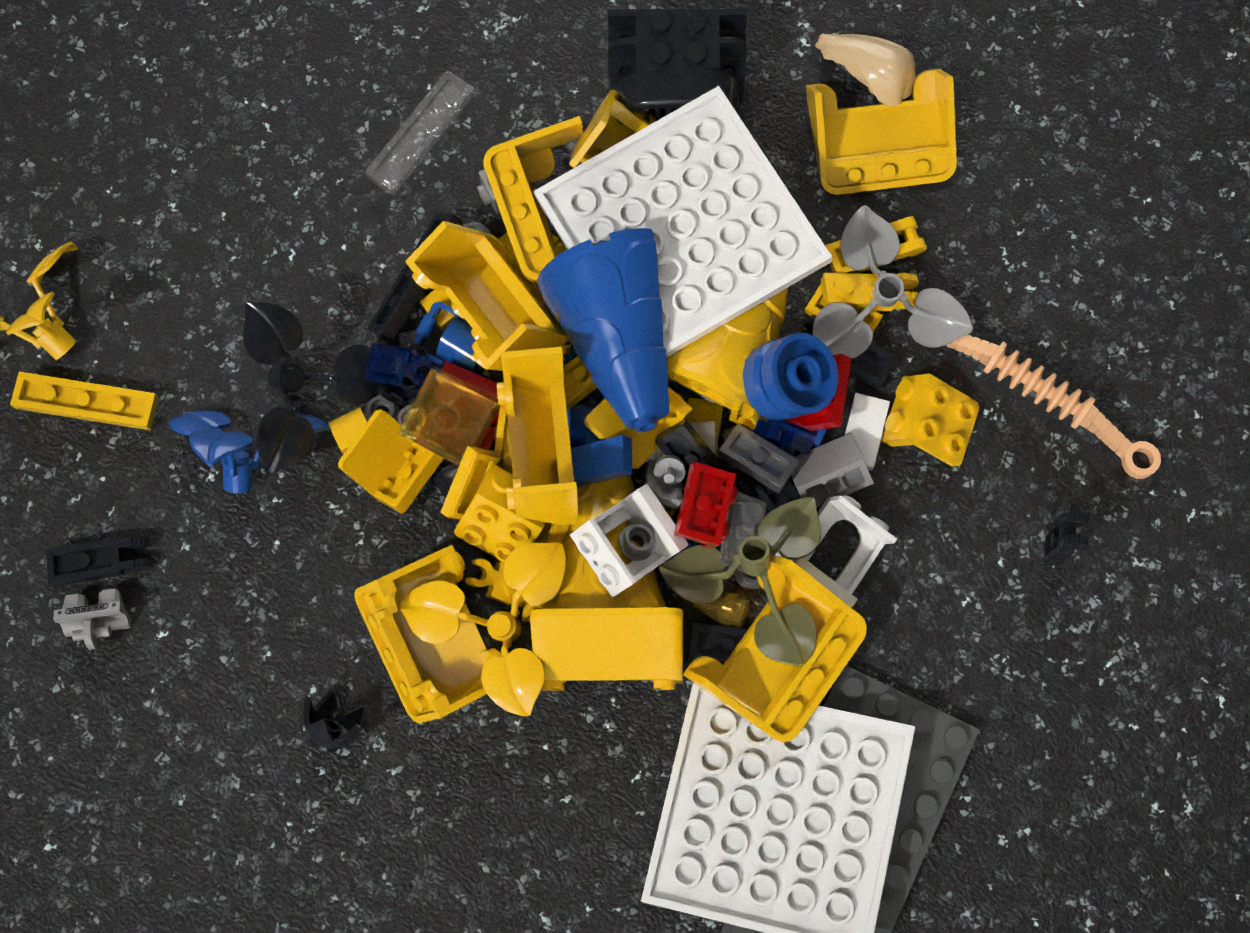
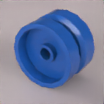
(790, 377)

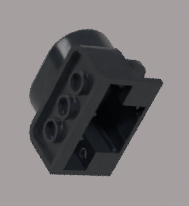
(675, 56)

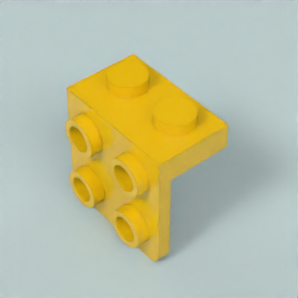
(931, 418)
(607, 424)
(388, 463)
(490, 523)

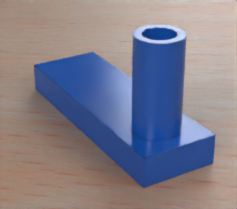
(602, 460)

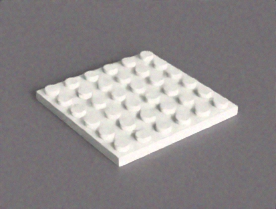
(715, 210)
(778, 828)

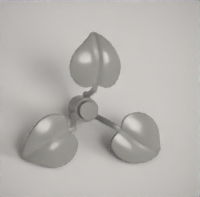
(873, 242)

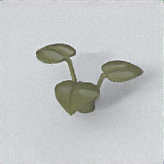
(792, 530)

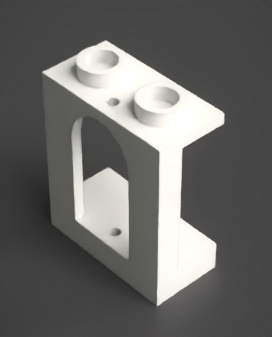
(638, 508)
(872, 538)

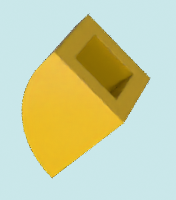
(347, 428)

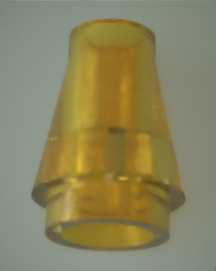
(728, 609)

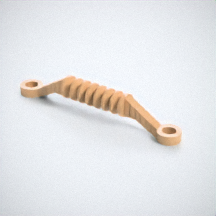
(1084, 413)

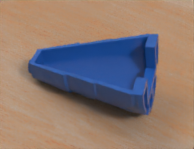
(613, 317)

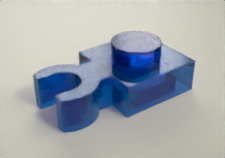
(391, 364)
(782, 438)

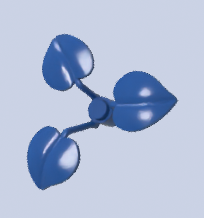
(213, 445)

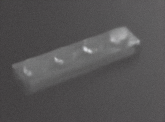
(420, 132)

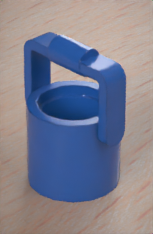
(455, 342)

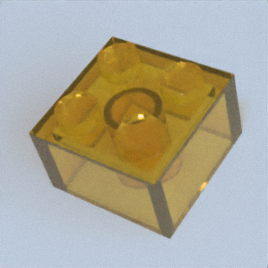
(449, 415)

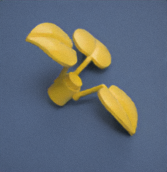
(48, 334)
(516, 676)

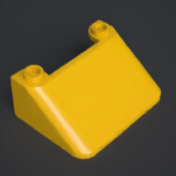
(882, 143)
(609, 645)
(777, 694)

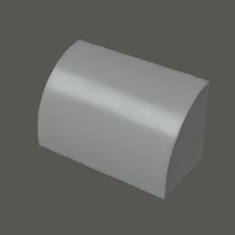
(831, 470)

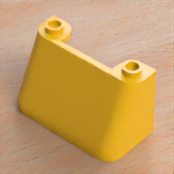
(426, 675)

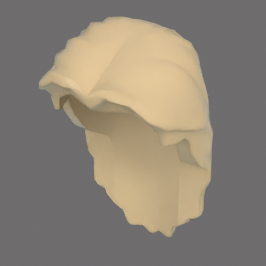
(875, 62)

